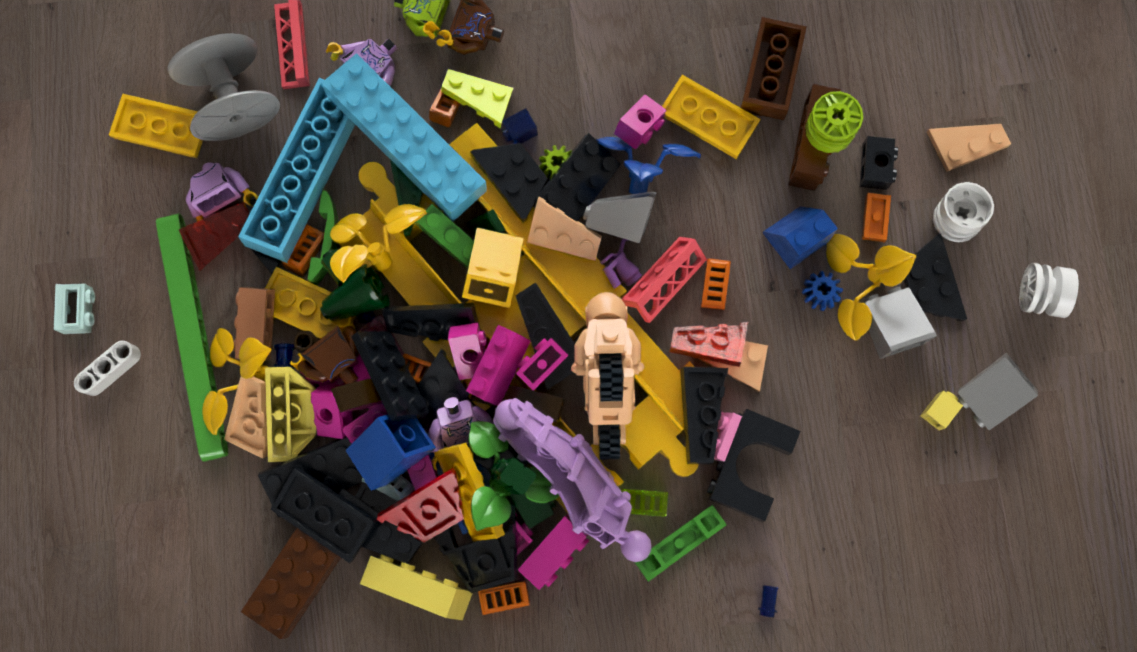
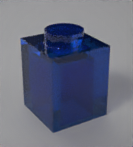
(519, 127)

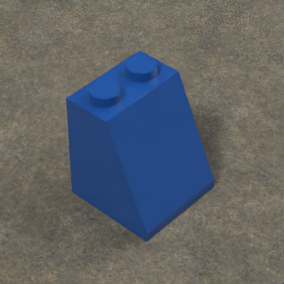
(800, 234)
(389, 450)

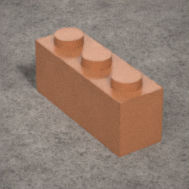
(254, 317)

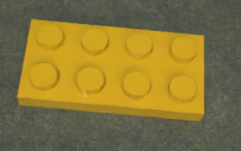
(709, 116)
(155, 126)
(299, 303)
(469, 480)

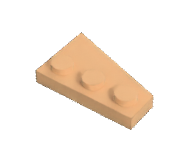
(967, 143)
(561, 233)
(751, 367)
(248, 417)

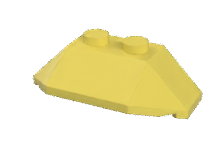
(288, 413)

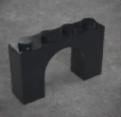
(728, 487)

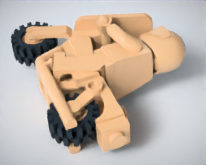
(608, 360)

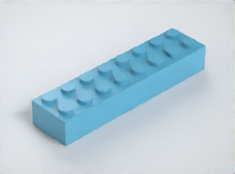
(404, 137)
(297, 177)

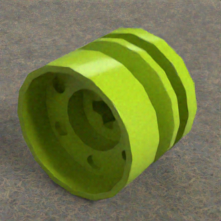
(834, 134)

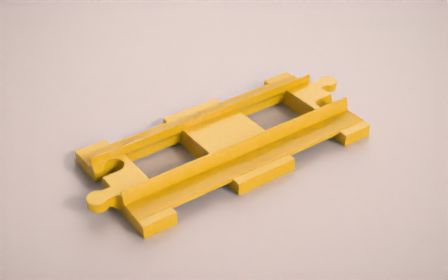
(566, 284)

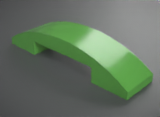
(327, 211)
(681, 542)

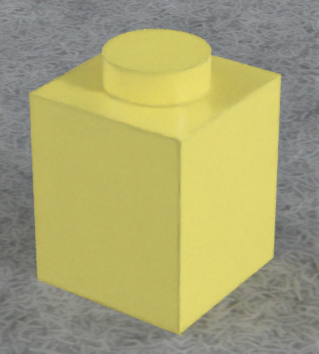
(942, 410)

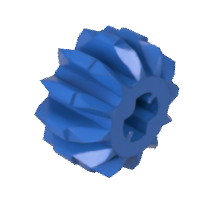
(827, 285)

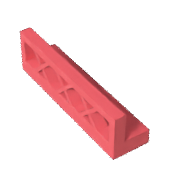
(297, 44)
(664, 272)

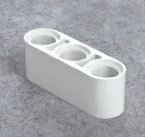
(96, 371)

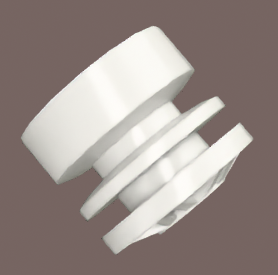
(963, 212)
(1048, 290)

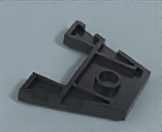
(485, 561)

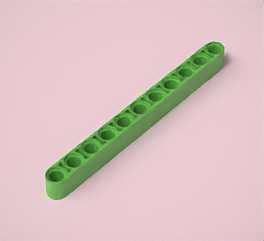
(190, 332)

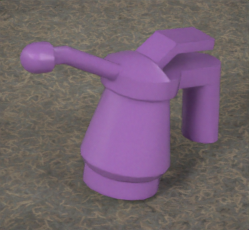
(624, 267)

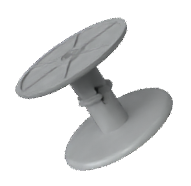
(215, 63)

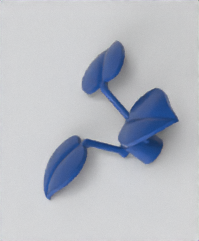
(643, 173)

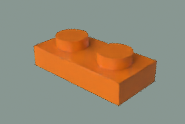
(876, 217)

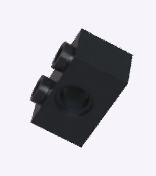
(871, 174)

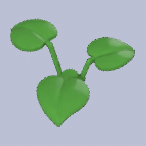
(489, 503)

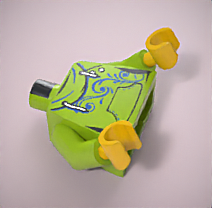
(423, 16)

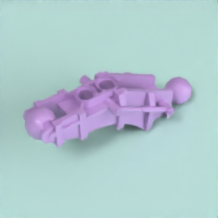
(575, 474)

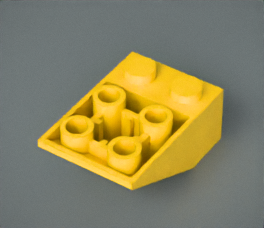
(492, 268)

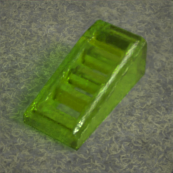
(652, 494)

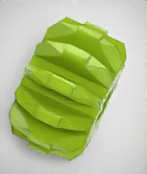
(550, 158)

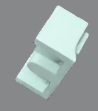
(84, 313)

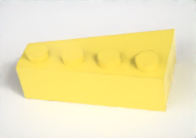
(416, 588)

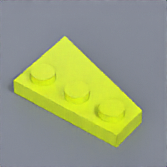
(482, 95)

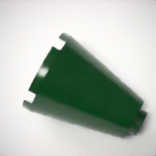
(356, 296)

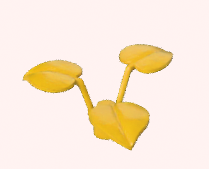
(350, 258)
(890, 268)
(251, 356)

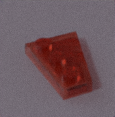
(214, 233)
(715, 344)

